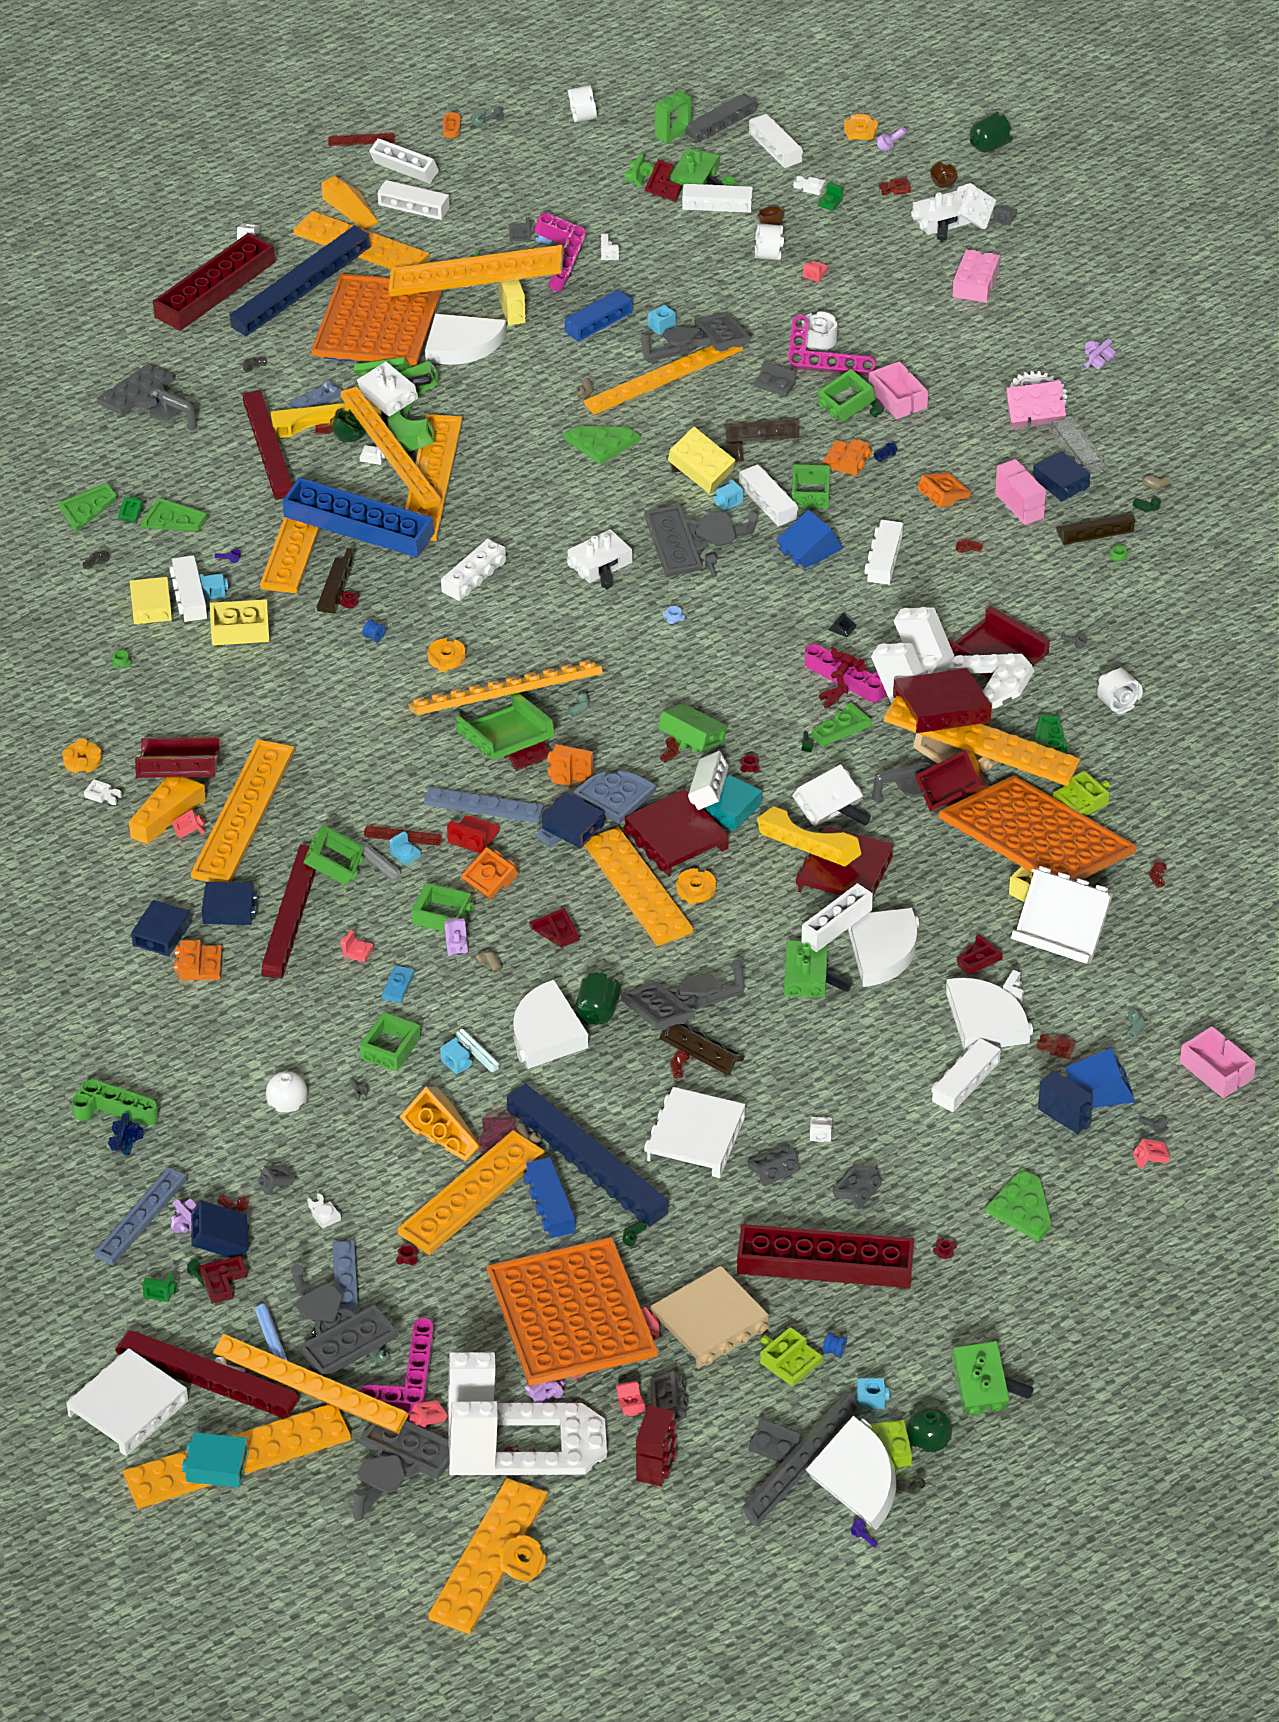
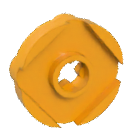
(860, 127)
(446, 662)
(82, 748)
(692, 894)
(516, 1568)

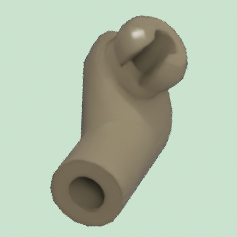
(1156, 483)
(489, 958)
(534, 1138)

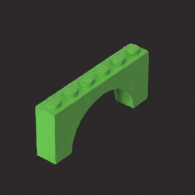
(410, 433)

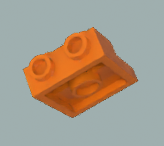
(848, 456)
(942, 489)
(570, 765)
(490, 873)
(198, 961)

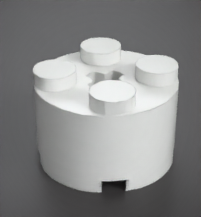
(582, 103)
(768, 241)
(821, 331)
(1119, 690)

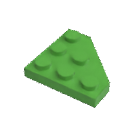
(601, 441)
(1023, 1205)

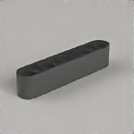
(721, 117)

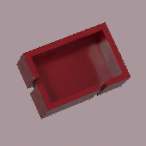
(951, 780)
(656, 1446)

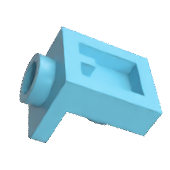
(403, 850)

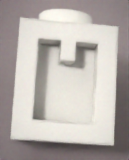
(247, 228)
(608, 251)
(372, 455)
(1013, 986)
(820, 1129)

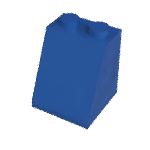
(808, 541)
(1103, 1078)

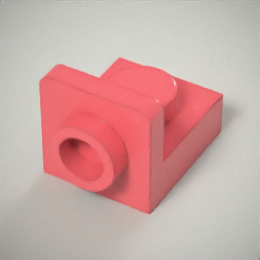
(814, 270)
(188, 823)
(356, 948)
(1151, 1151)
(427, 1413)

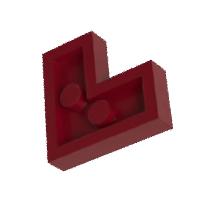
(659, 182)
(218, 1274)

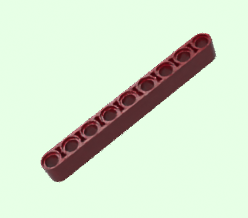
(267, 444)
(288, 917)
(211, 1375)

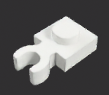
(812, 185)
(101, 791)
(323, 1213)

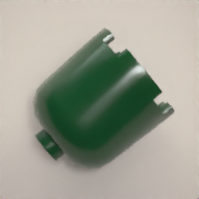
(990, 133)
(597, 998)

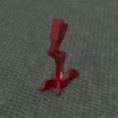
(847, 661)

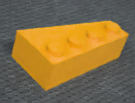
(168, 802)

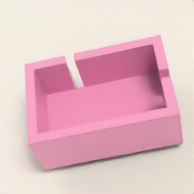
(976, 276)
(898, 390)
(1036, 401)
(1020, 491)
(1218, 1071)

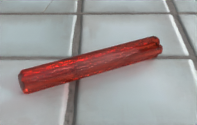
(360, 139)
(413, 836)

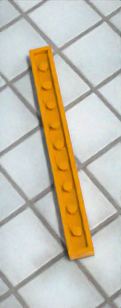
(657, 378)
(390, 448)
(311, 1384)

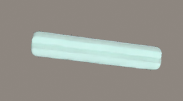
(477, 1050)

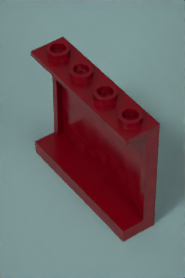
(1000, 636)
(943, 700)
(178, 757)
(674, 831)
(837, 879)

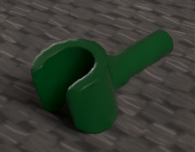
(807, 745)
(193, 1269)

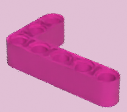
(565, 234)
(823, 357)
(861, 683)
(417, 1372)

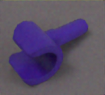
(233, 556)
(858, 1530)

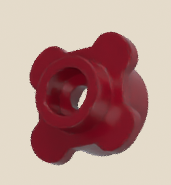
(349, 599)
(749, 764)
(944, 1253)
(407, 1255)

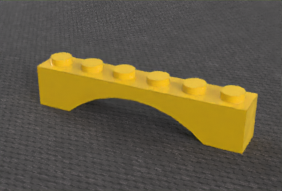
(291, 421)
(835, 847)

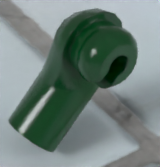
(877, 408)
(1150, 506)
(630, 1233)

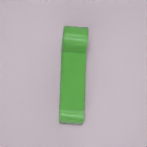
(114, 1100)

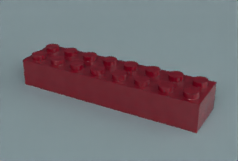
(213, 281)
(825, 1256)

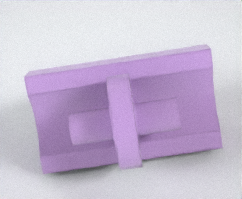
(1097, 351)
(455, 936)
(182, 1219)
(543, 1392)

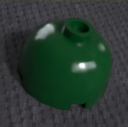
(347, 426)
(929, 1429)

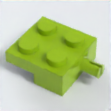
(1084, 794)
(789, 1356)
(895, 1440)

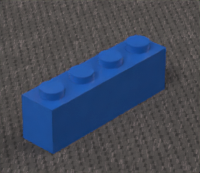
(598, 315)
(549, 1198)

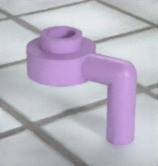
(885, 141)

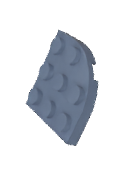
(615, 793)

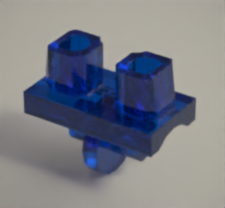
(127, 1134)

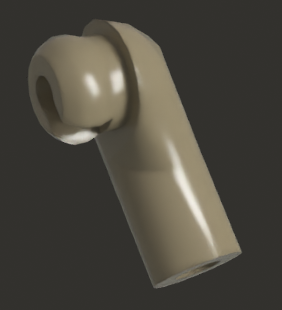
(586, 390)

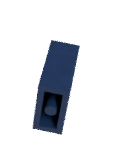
(1061, 476)
(572, 820)
(229, 903)
(161, 928)
(1065, 1102)
(219, 1230)

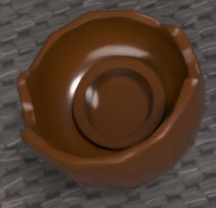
(943, 175)
(771, 215)

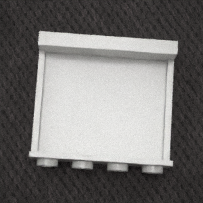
(1063, 915)
(696, 1129)
(128, 1400)

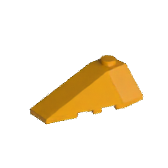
(348, 201)
(440, 1122)

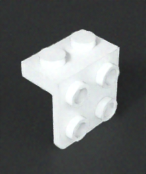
(975, 205)

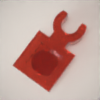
(897, 186)
(1058, 1047)

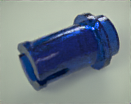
(885, 452)

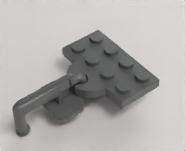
(715, 330)
(147, 390)
(681, 540)
(904, 779)
(673, 1005)
(339, 1332)
(396, 1459)

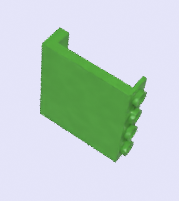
(507, 728)

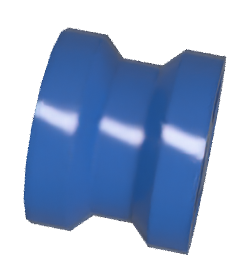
(373, 630)
(834, 1344)

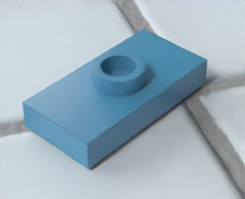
(398, 984)

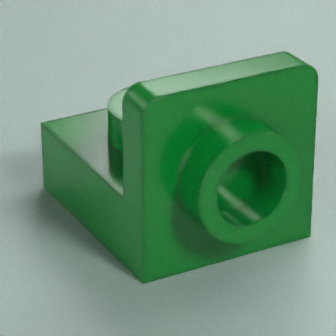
(832, 197)
(131, 509)
(159, 1289)

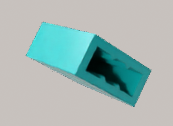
(735, 804)
(215, 1459)

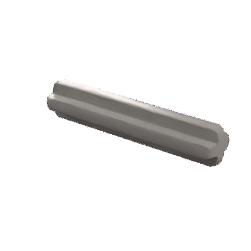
(380, 862)

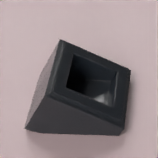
(842, 626)

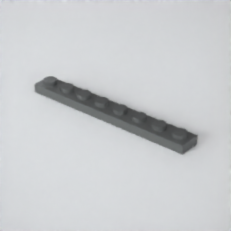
(799, 1459)

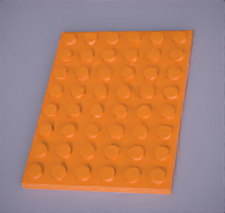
(371, 325)
(1037, 830)
(571, 1311)

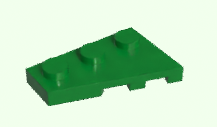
(1050, 733)

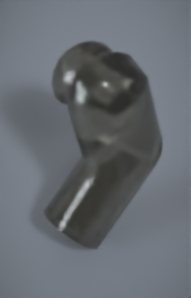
(254, 361)
(96, 558)
(908, 1485)

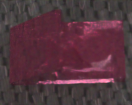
(494, 1131)

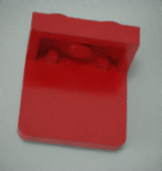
(472, 833)

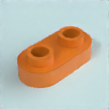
(451, 125)

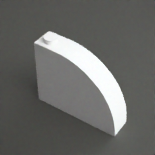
(463, 338)
(884, 944)
(986, 1013)
(546, 1027)
(857, 1472)

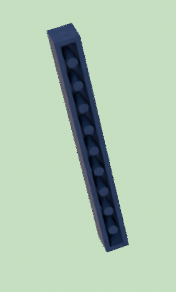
(300, 281)
(587, 1155)

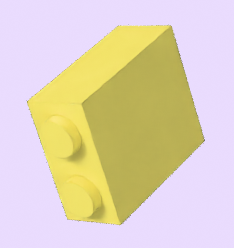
(512, 301)
(150, 600)

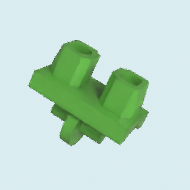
(638, 170)

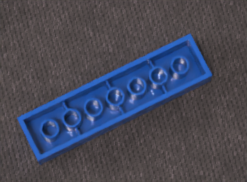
(358, 517)

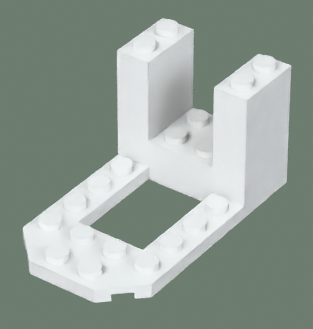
(928, 651)
(475, 1418)

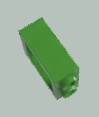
(663, 128)
(851, 406)
(820, 475)
(341, 845)
(441, 895)
(395, 1026)

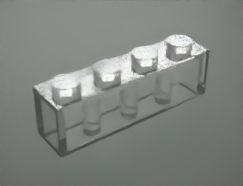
(1077, 445)

